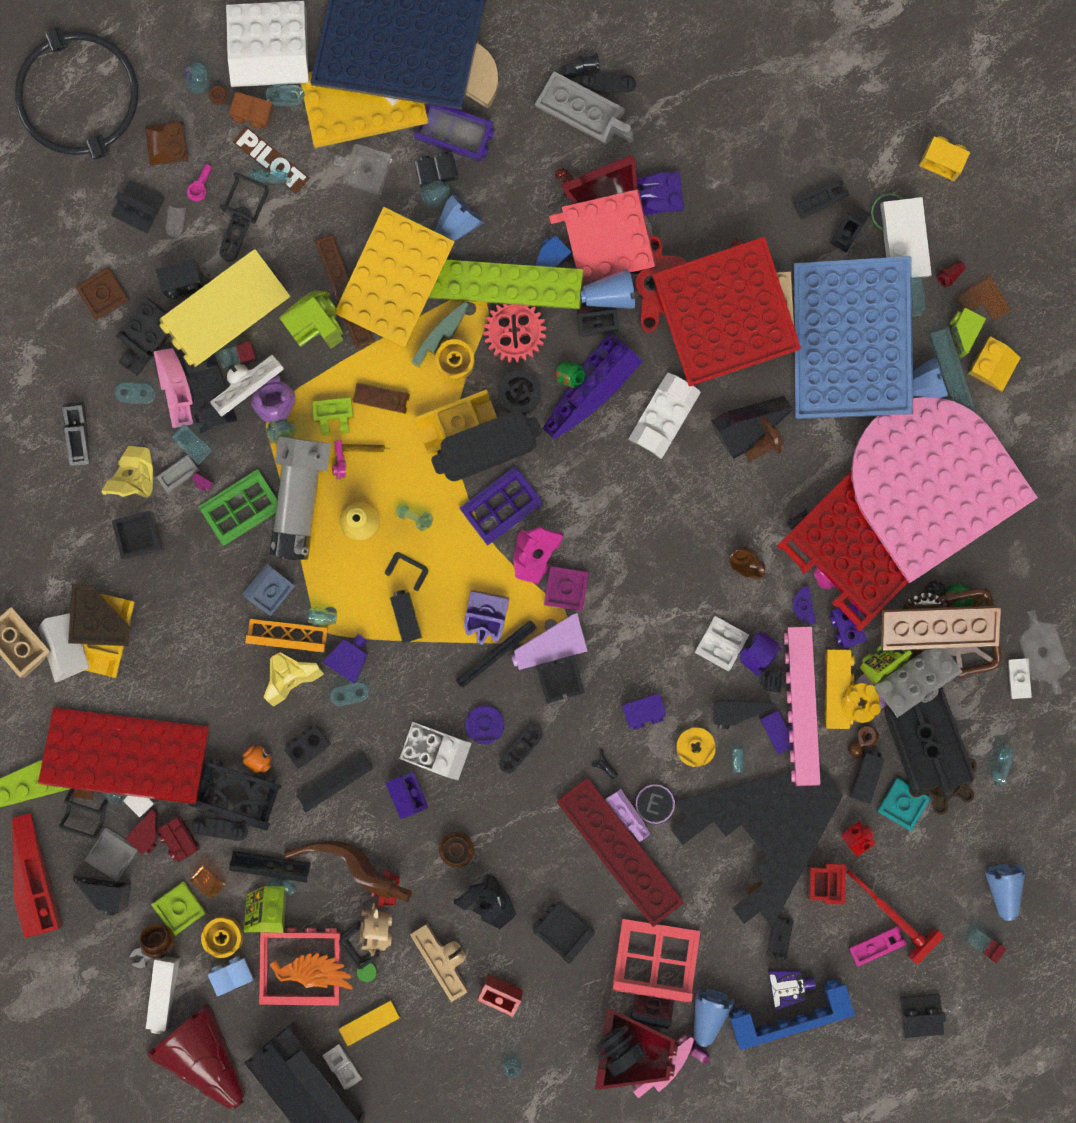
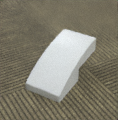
(342, 1067)

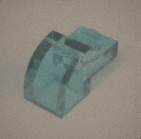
(191, 444)

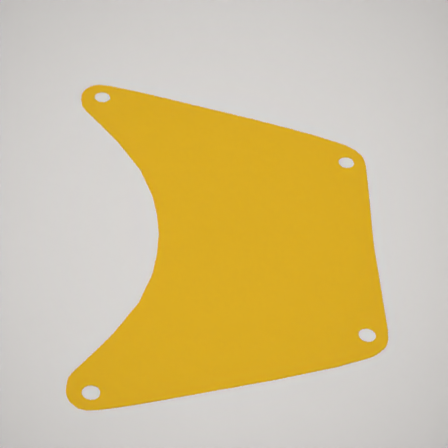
(351, 571)

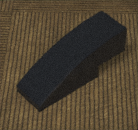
(76, 433)

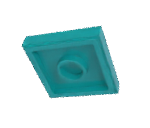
(901, 806)

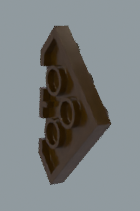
(95, 620)

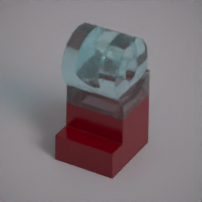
(237, 355)
(986, 945)

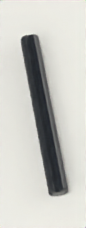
(496, 653)

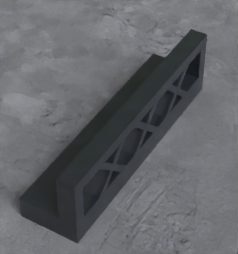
(334, 782)

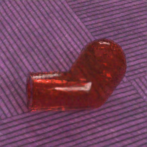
(564, 175)

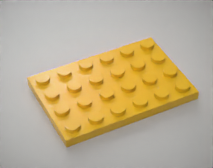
(394, 276)

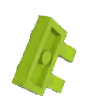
(333, 410)

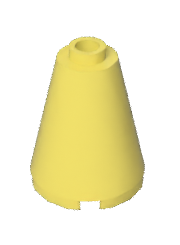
(365, 527)

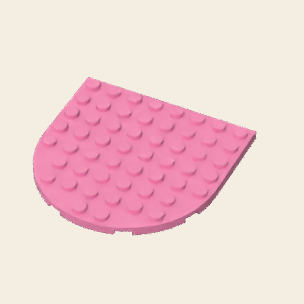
(934, 482)

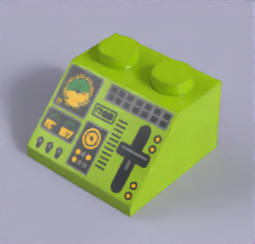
(965, 330)
(883, 663)
(265, 910)

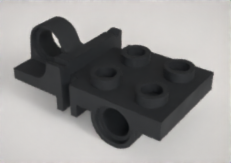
(142, 336)

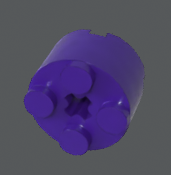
(760, 654)

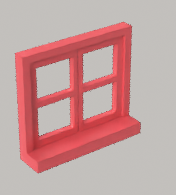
(652, 988)

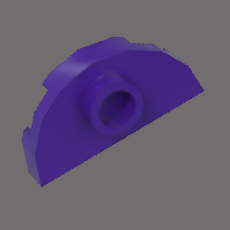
(803, 606)

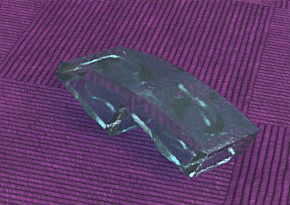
(277, 178)

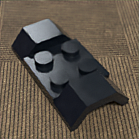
(205, 385)

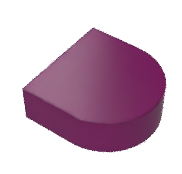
(699, 1053)

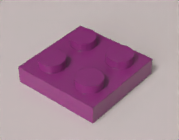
(566, 588)

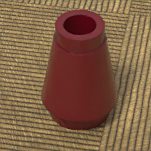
(951, 273)

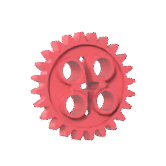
(497, 332)

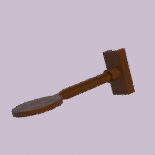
(767, 443)

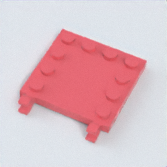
(608, 235)

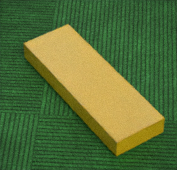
(369, 1023)

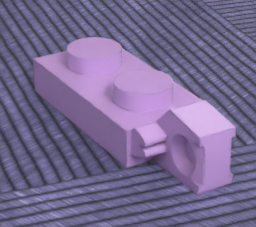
(627, 814)

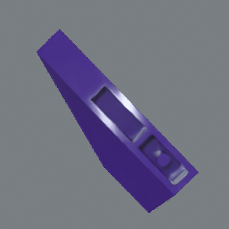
(604, 374)

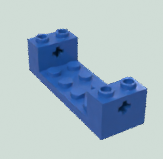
(839, 1009)

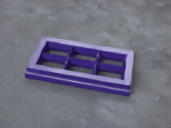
(489, 492)

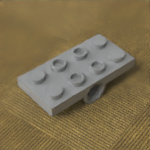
(918, 680)

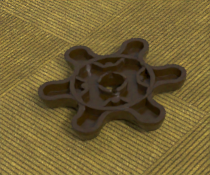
(940, 803)

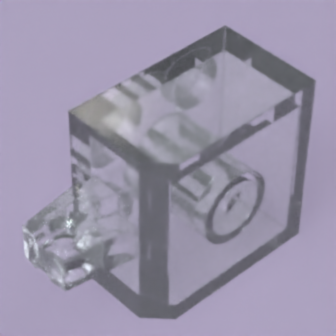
(361, 159)

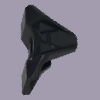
(490, 891)

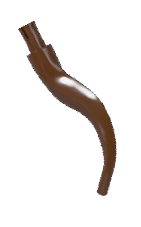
(359, 867)

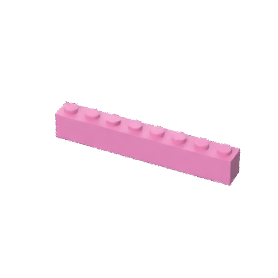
(803, 706)

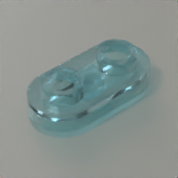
(286, 95)
(134, 393)
(349, 693)
(1005, 759)

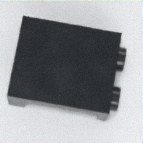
(563, 931)

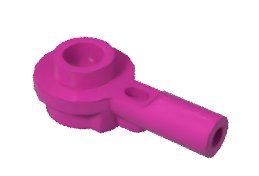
(197, 190)
(339, 468)

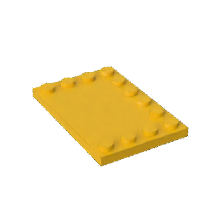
(347, 116)

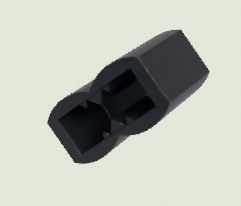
(436, 168)

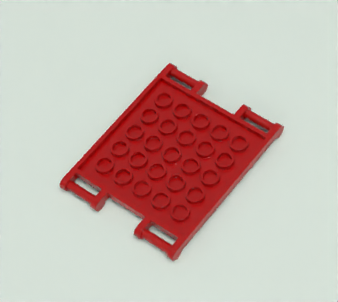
(847, 553)

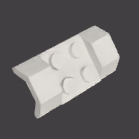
(664, 415)

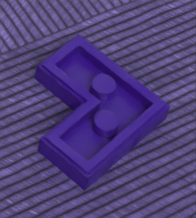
(777, 731)

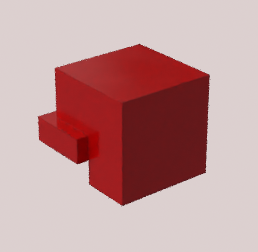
(827, 883)

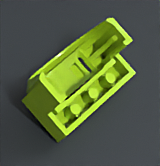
(311, 317)

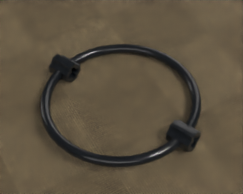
(57, 42)

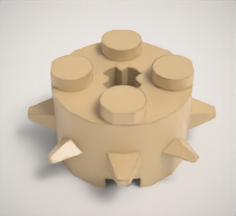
(375, 930)

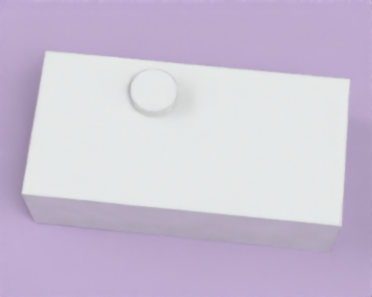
(906, 233)

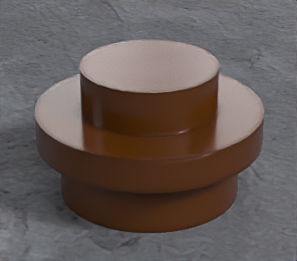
(218, 94)

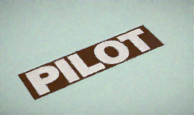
(270, 158)

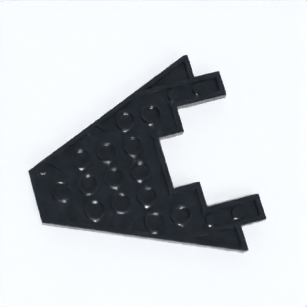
(781, 821)

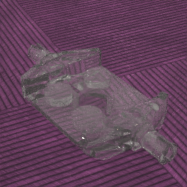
(1055, 663)

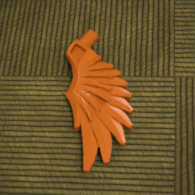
(313, 971)

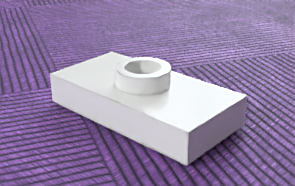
(1019, 679)

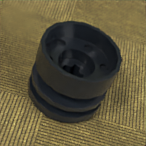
(620, 1050)

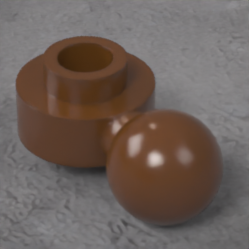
(857, 748)

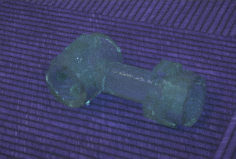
(422, 521)

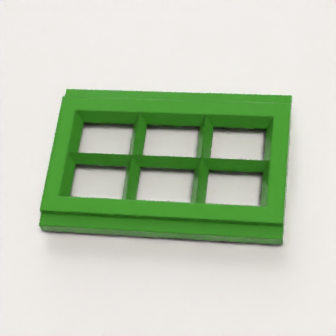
(229, 493)

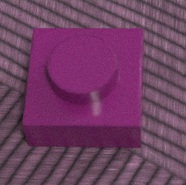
(202, 483)

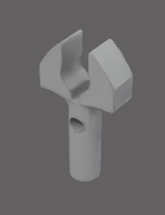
(142, 963)

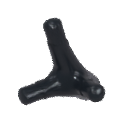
(603, 764)

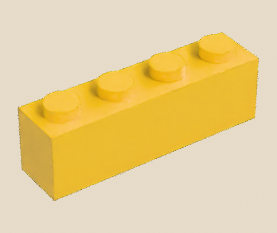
(837, 680)

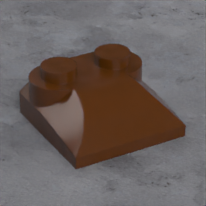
(167, 143)

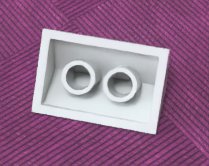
(64, 658)

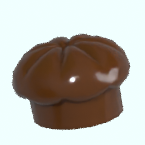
(456, 849)
(157, 941)

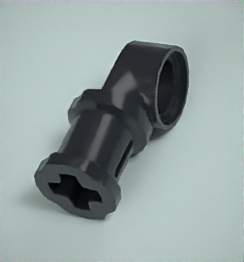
(585, 63)

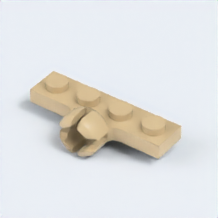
(441, 961)

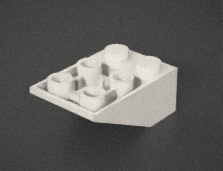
(435, 751)

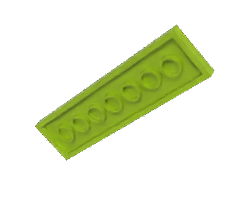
(509, 284)

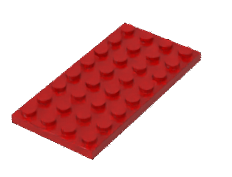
(124, 755)

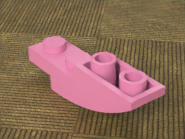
(176, 387)
(684, 1047)

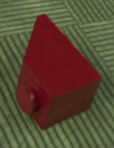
(145, 833)

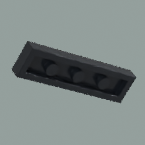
(269, 866)

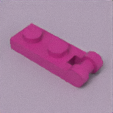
(877, 946)

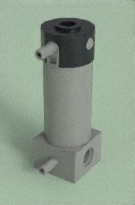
(297, 495)

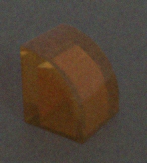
(207, 882)

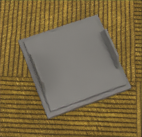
(111, 854)

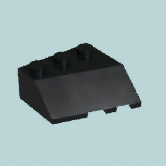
(104, 894)

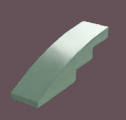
(444, 329)

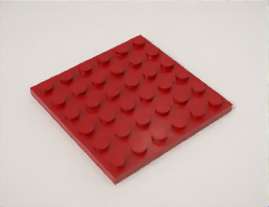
(726, 311)

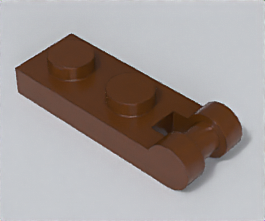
(380, 398)

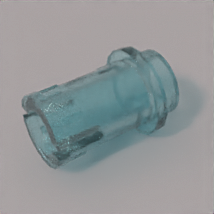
(738, 760)

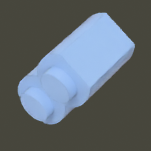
(230, 976)

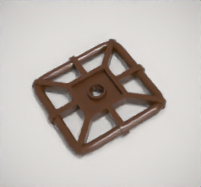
(981, 594)

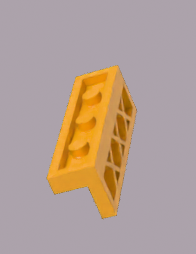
(283, 642)

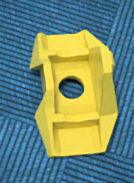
(140, 481)
(288, 674)

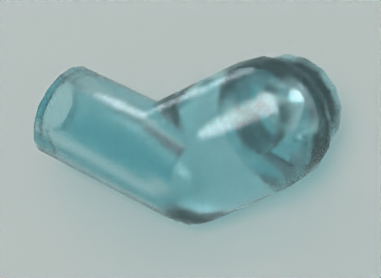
(289, 888)

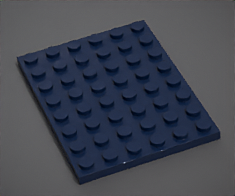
(400, 49)

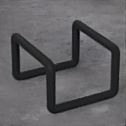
(225, 207)
(393, 562)
(102, 810)
(347, 934)

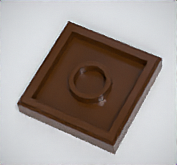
(102, 293)

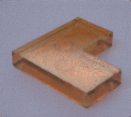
(986, 295)

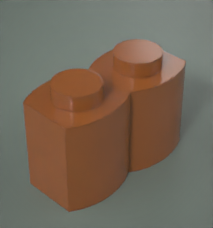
(251, 110)

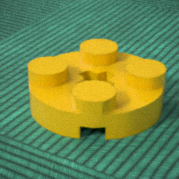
(852, 698)
(700, 757)

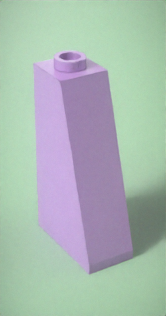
(553, 644)

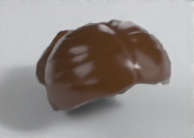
(746, 563)

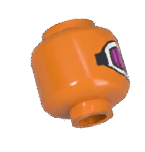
(257, 759)

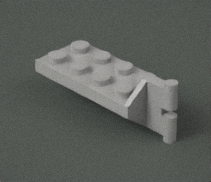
(583, 109)

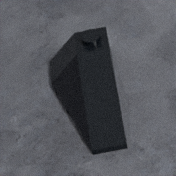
(742, 426)

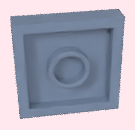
(268, 590)

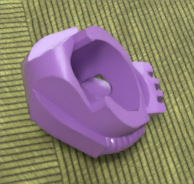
(273, 400)

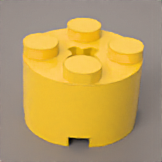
(448, 369)
(217, 947)

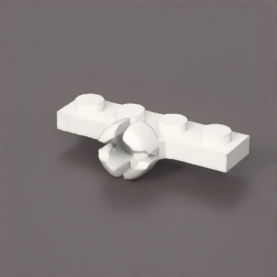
(244, 383)

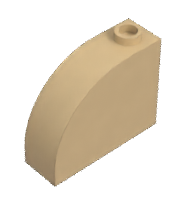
(483, 78)

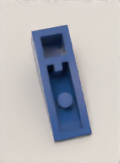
(553, 253)

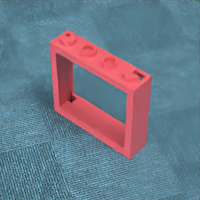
(296, 999)

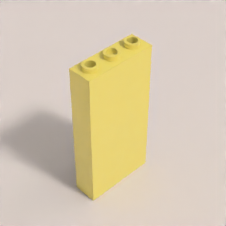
(224, 308)

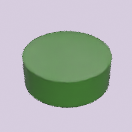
(367, 973)

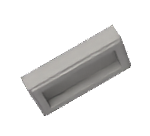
(177, 473)

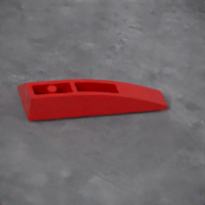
(31, 881)

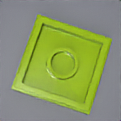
(179, 908)

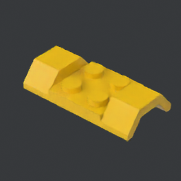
(454, 418)
(105, 658)

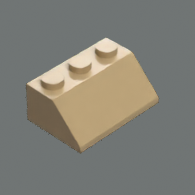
(19, 644)

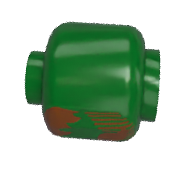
(570, 374)

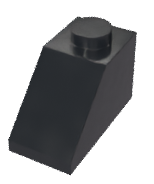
(850, 228)

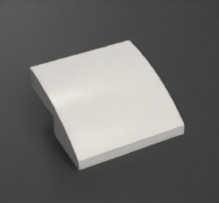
(721, 643)

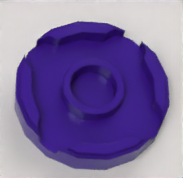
(484, 724)

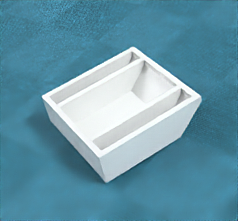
(267, 43)

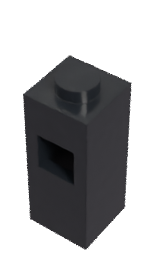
(405, 616)
(867, 777)

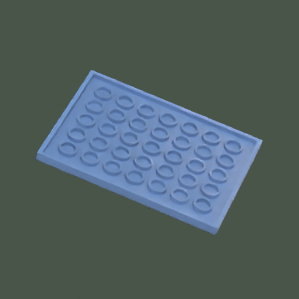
(853, 338)

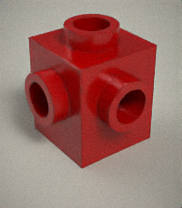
(858, 838)

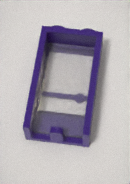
(456, 132)

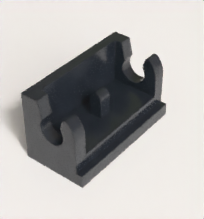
(780, 938)

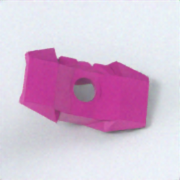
(530, 567)

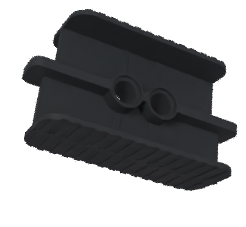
(486, 445)
(925, 772)

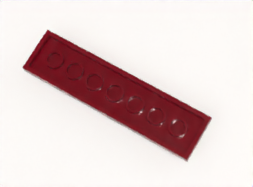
(620, 852)

